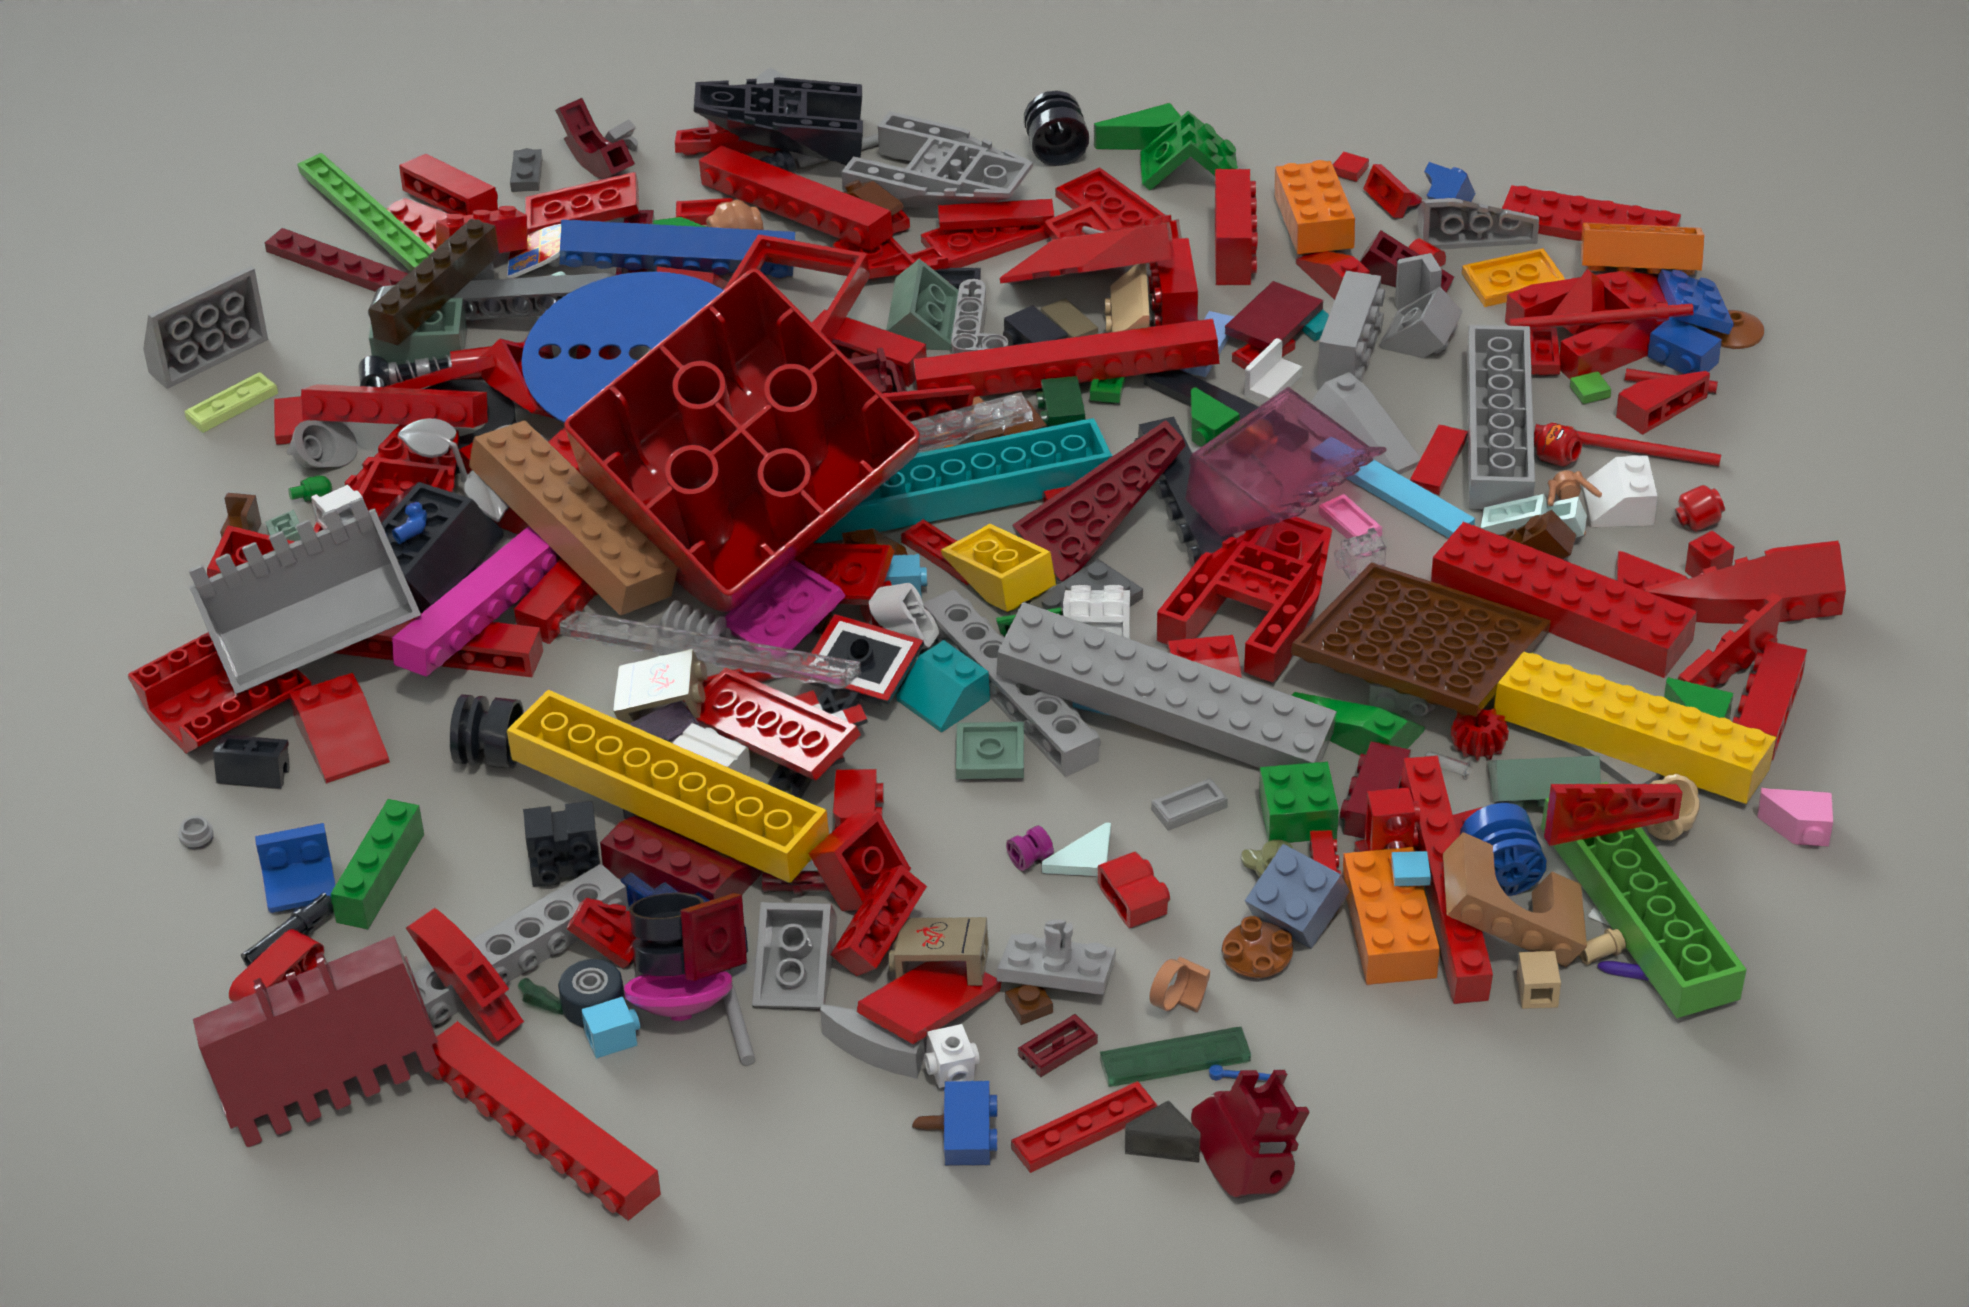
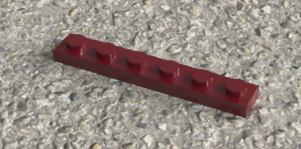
(332, 260)

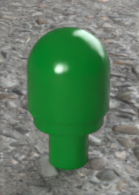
(309, 487)

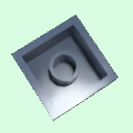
(1297, 895)

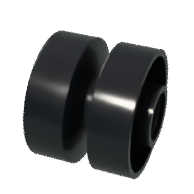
(659, 932)

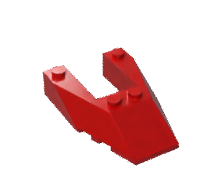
(1099, 251)
(1605, 345)
(1265, 567)

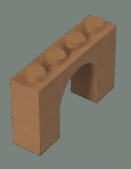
(1480, 902)

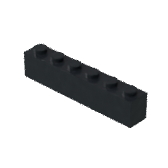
(1172, 487)

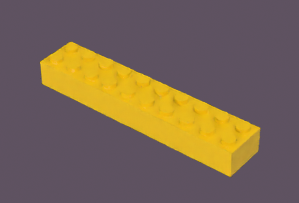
(668, 785)

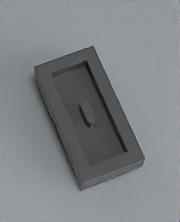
(526, 170)

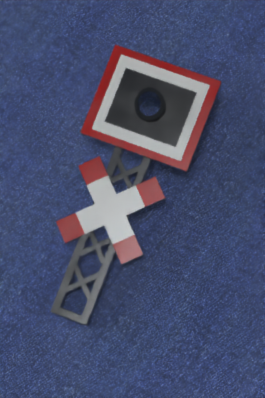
(883, 666)

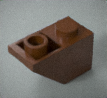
(1545, 534)

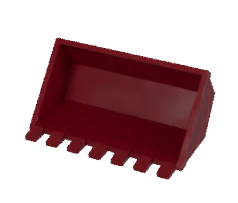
(315, 1036)

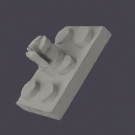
(1056, 961)

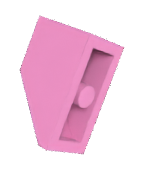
(1798, 815)

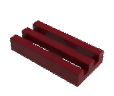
(1062, 1047)

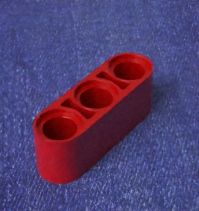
(286, 955)

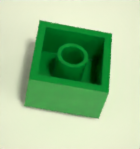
(1298, 801)

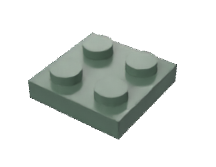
(990, 750)

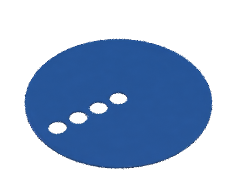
(608, 312)

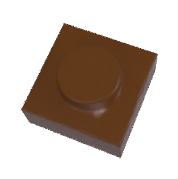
(1028, 1003)

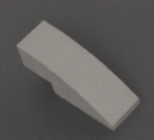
(871, 1041)

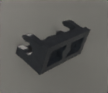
(251, 761)

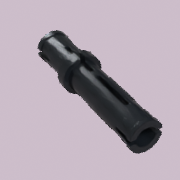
(301, 920)

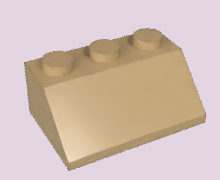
(1128, 301)

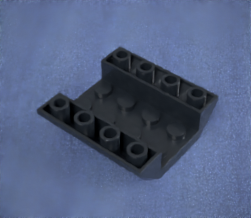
(448, 548)

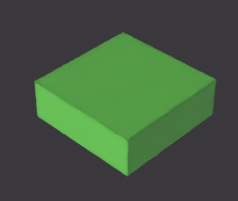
(1590, 387)

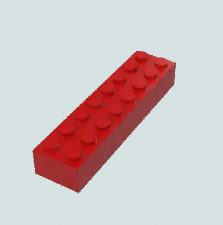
(1578, 601)

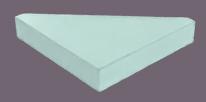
(1082, 855)

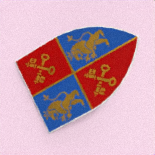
(542, 249)

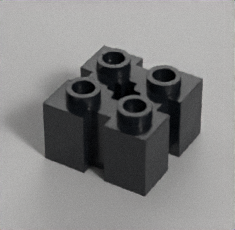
(561, 842)

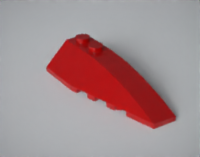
(1803, 575)

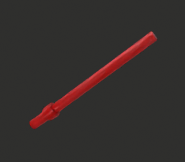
(1660, 312)
(1646, 448)

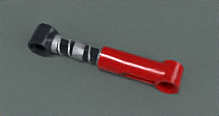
(377, 372)

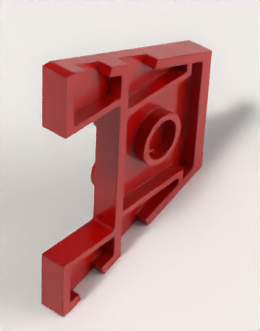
(891, 258)

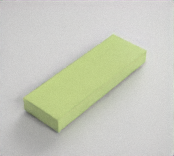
(231, 402)

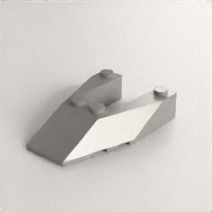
(944, 165)

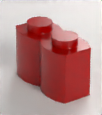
(1133, 889)

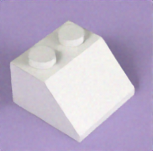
(1627, 494)

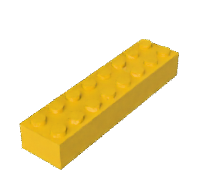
(1634, 726)

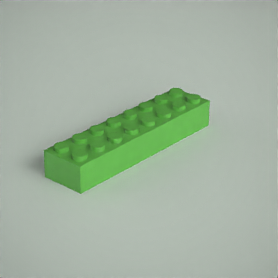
(1657, 918)

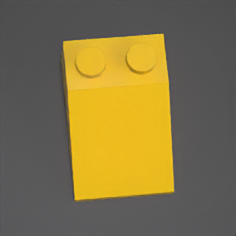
(1002, 566)

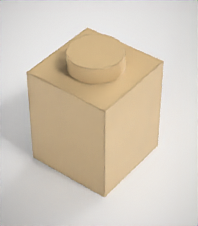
(1538, 979)

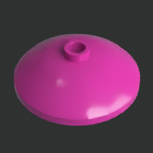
(676, 995)

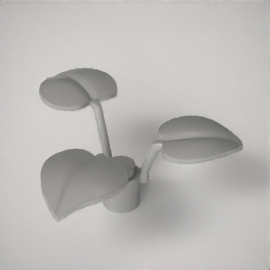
(433, 439)

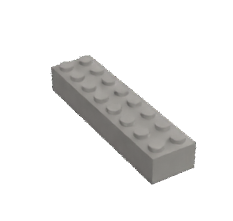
(1499, 415)

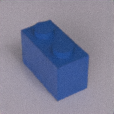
(1684, 347)
(968, 1123)

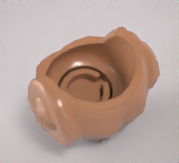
(736, 216)

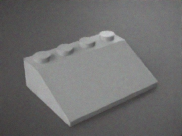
(205, 329)

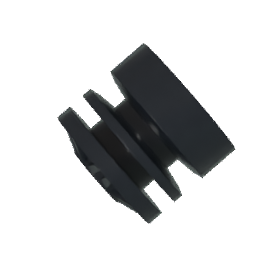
(1056, 128)
(481, 730)

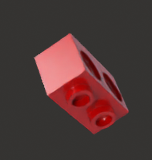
(1391, 819)

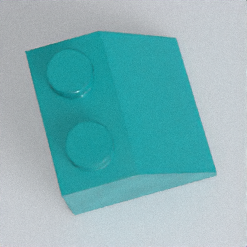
(944, 686)

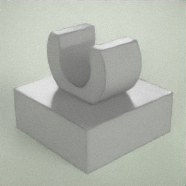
(623, 131)

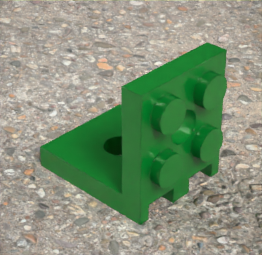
(1183, 140)

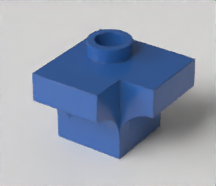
(1448, 183)

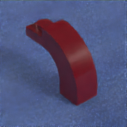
(589, 145)

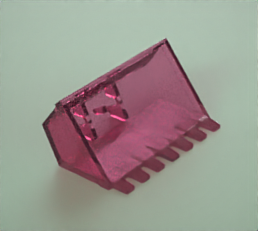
(1273, 465)

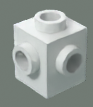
(950, 1055)

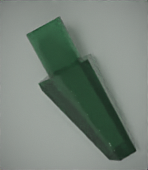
(539, 996)

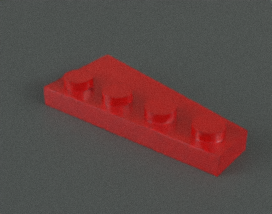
(698, 140)

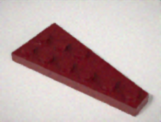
(1091, 508)

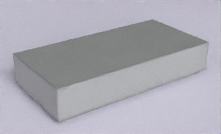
(1189, 804)

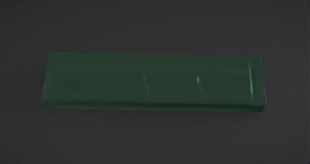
(1175, 1056)

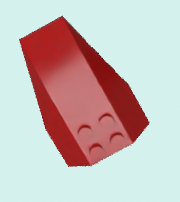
(398, 469)

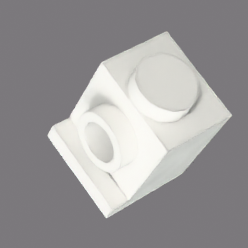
(336, 500)

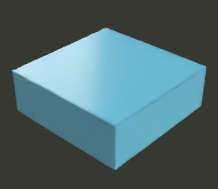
(1410, 868)

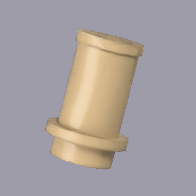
(1609, 943)

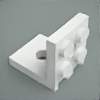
(1099, 608)

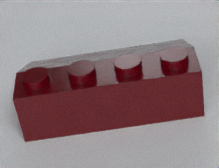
(668, 857)

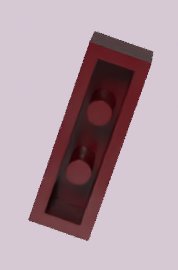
(1377, 771)

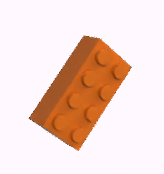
(1314, 207)
(1642, 247)
(1389, 920)

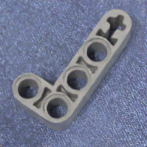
(970, 320)

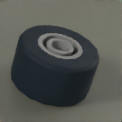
(587, 985)

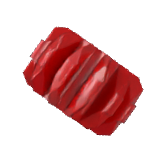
(1480, 734)

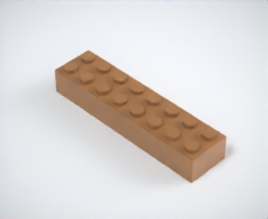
(573, 517)

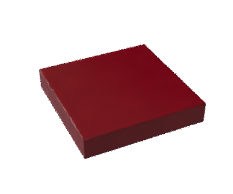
(713, 936)

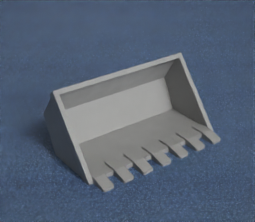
(303, 597)

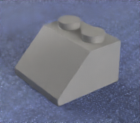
(1423, 325)

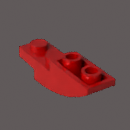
(468, 971)

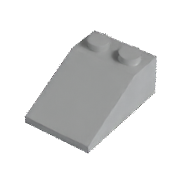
(794, 955)

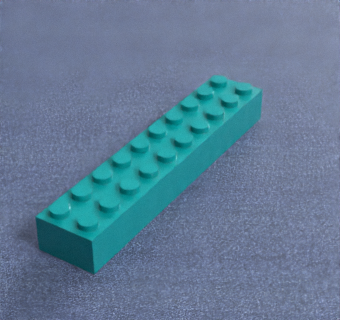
(979, 477)

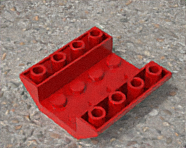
(194, 698)

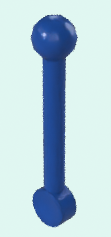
(1217, 1073)

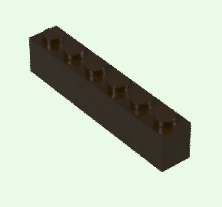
(434, 282)

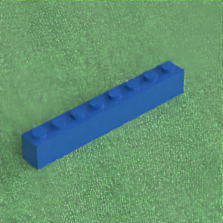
(668, 246)

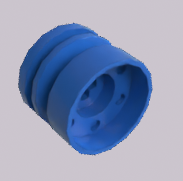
(1516, 850)

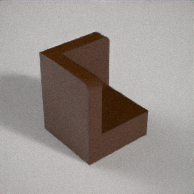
(242, 512)

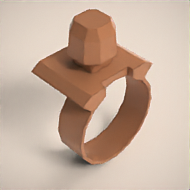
(1187, 989)

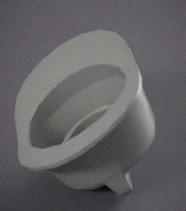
(322, 444)

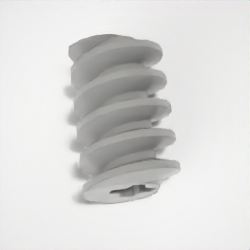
(695, 621)

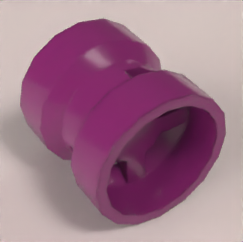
(1029, 848)

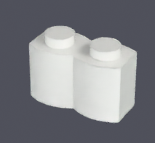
(902, 611)

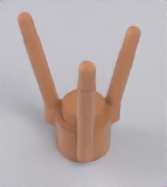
(1567, 485)

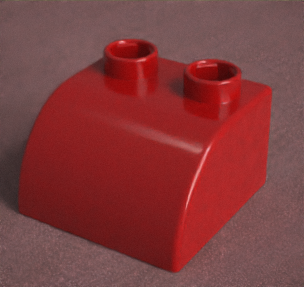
(739, 441)

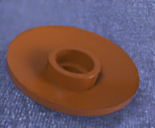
(1745, 332)

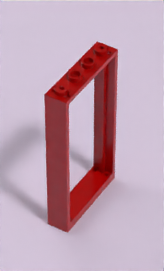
(816, 258)

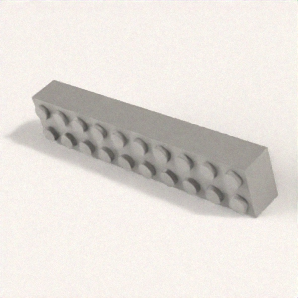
(1162, 691)

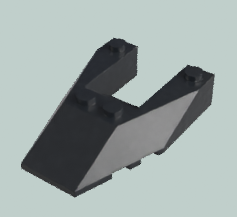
(788, 115)

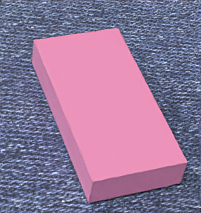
(1347, 517)

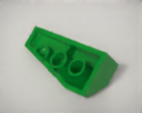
(1360, 724)

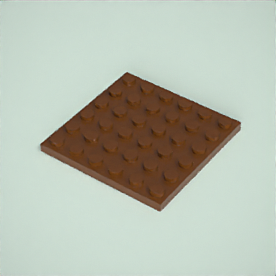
(1420, 638)

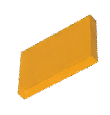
(1500, 276)

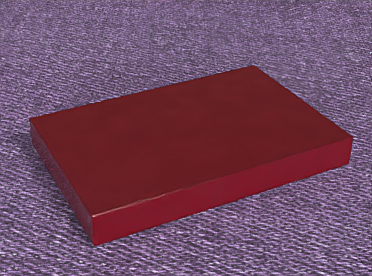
(1274, 314)

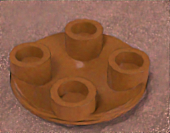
(1257, 948)

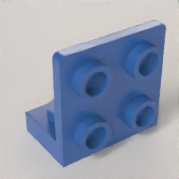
(295, 866)

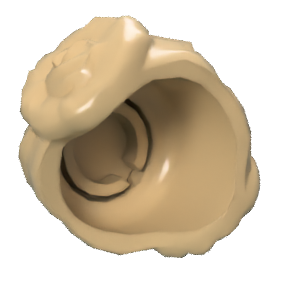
(1688, 812)

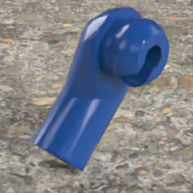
(414, 525)

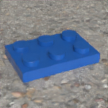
(1703, 293)

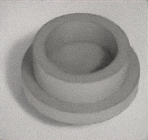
(195, 831)

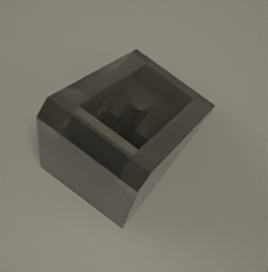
(1163, 1134)

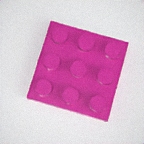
(784, 607)

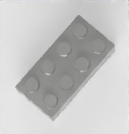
(1351, 327)

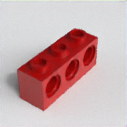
(878, 920)

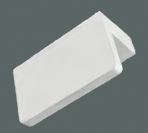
(1270, 374)

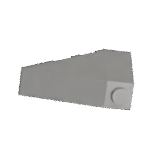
(1466, 224)
(1359, 412)

